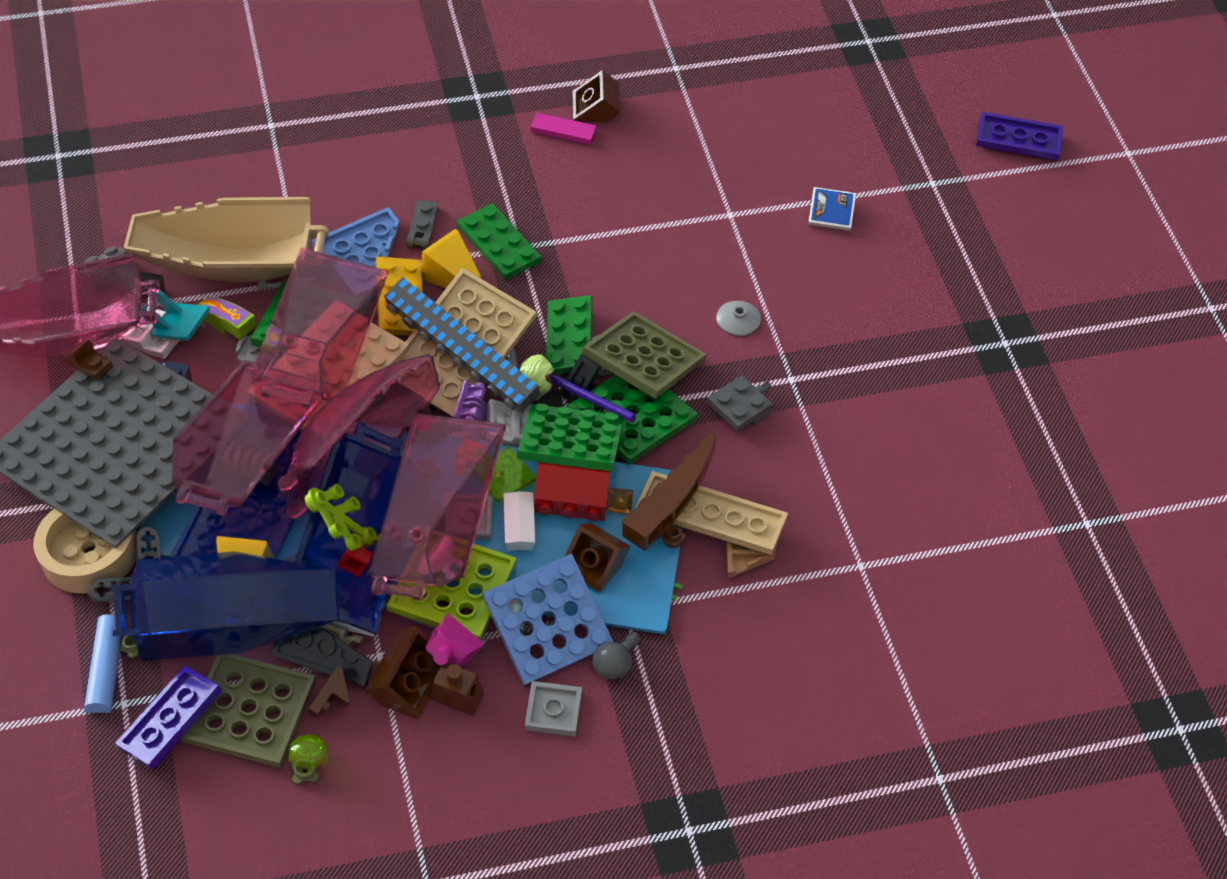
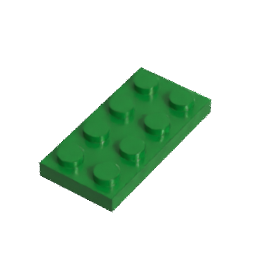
(499, 241)
(568, 331)

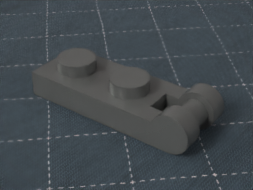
(422, 224)

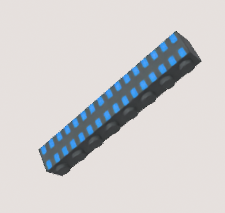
(461, 345)

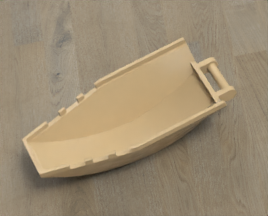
(227, 239)

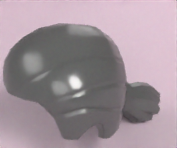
(613, 659)

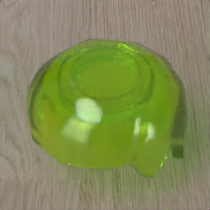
(308, 751)

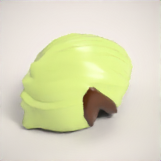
(539, 371)

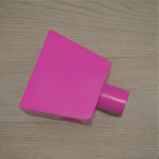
(453, 643)

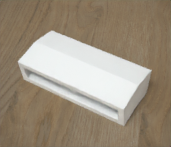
(519, 521)

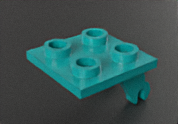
(180, 319)

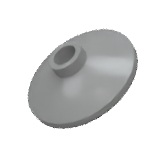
(738, 318)

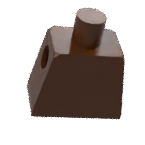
(457, 689)

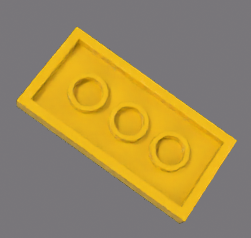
(398, 268)

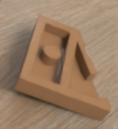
(743, 559)

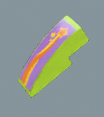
(228, 317)

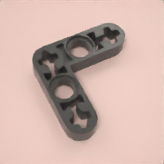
(139, 545)

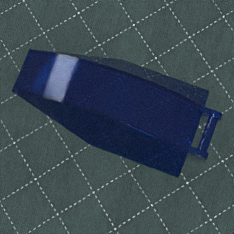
(222, 603)

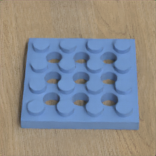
(519, 645)

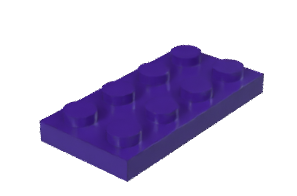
(1020, 136)
(168, 717)

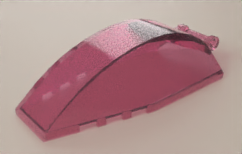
(75, 304)
(380, 400)

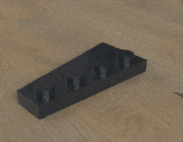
(323, 653)

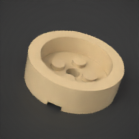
(61, 555)

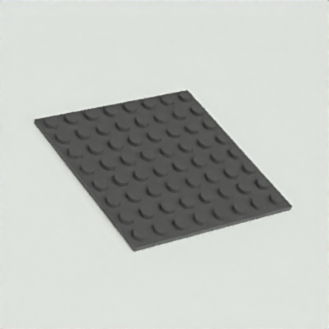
(104, 444)

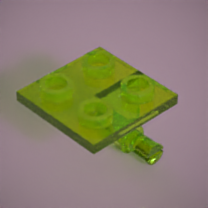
(509, 475)

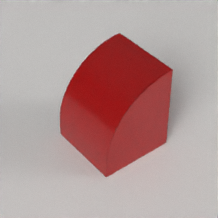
(355, 561)

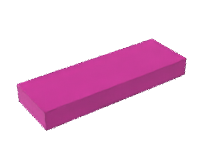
(563, 128)

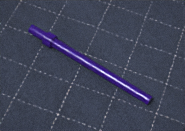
(593, 398)

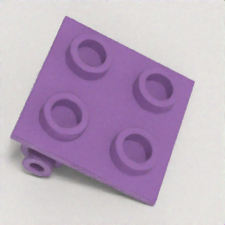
(471, 402)

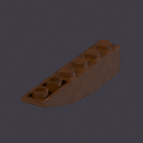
(668, 498)

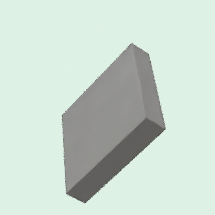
(553, 708)

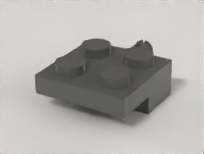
(741, 403)

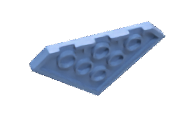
(364, 238)

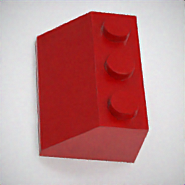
(571, 491)

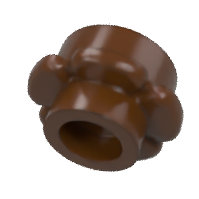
(673, 541)

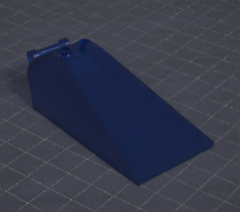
(368, 475)

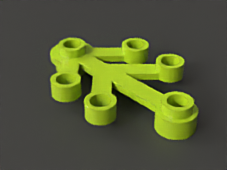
(318, 501)

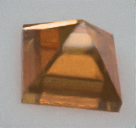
(620, 500)

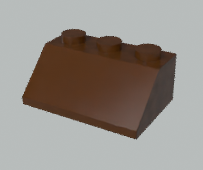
(405, 673)

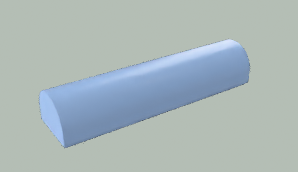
(103, 667)

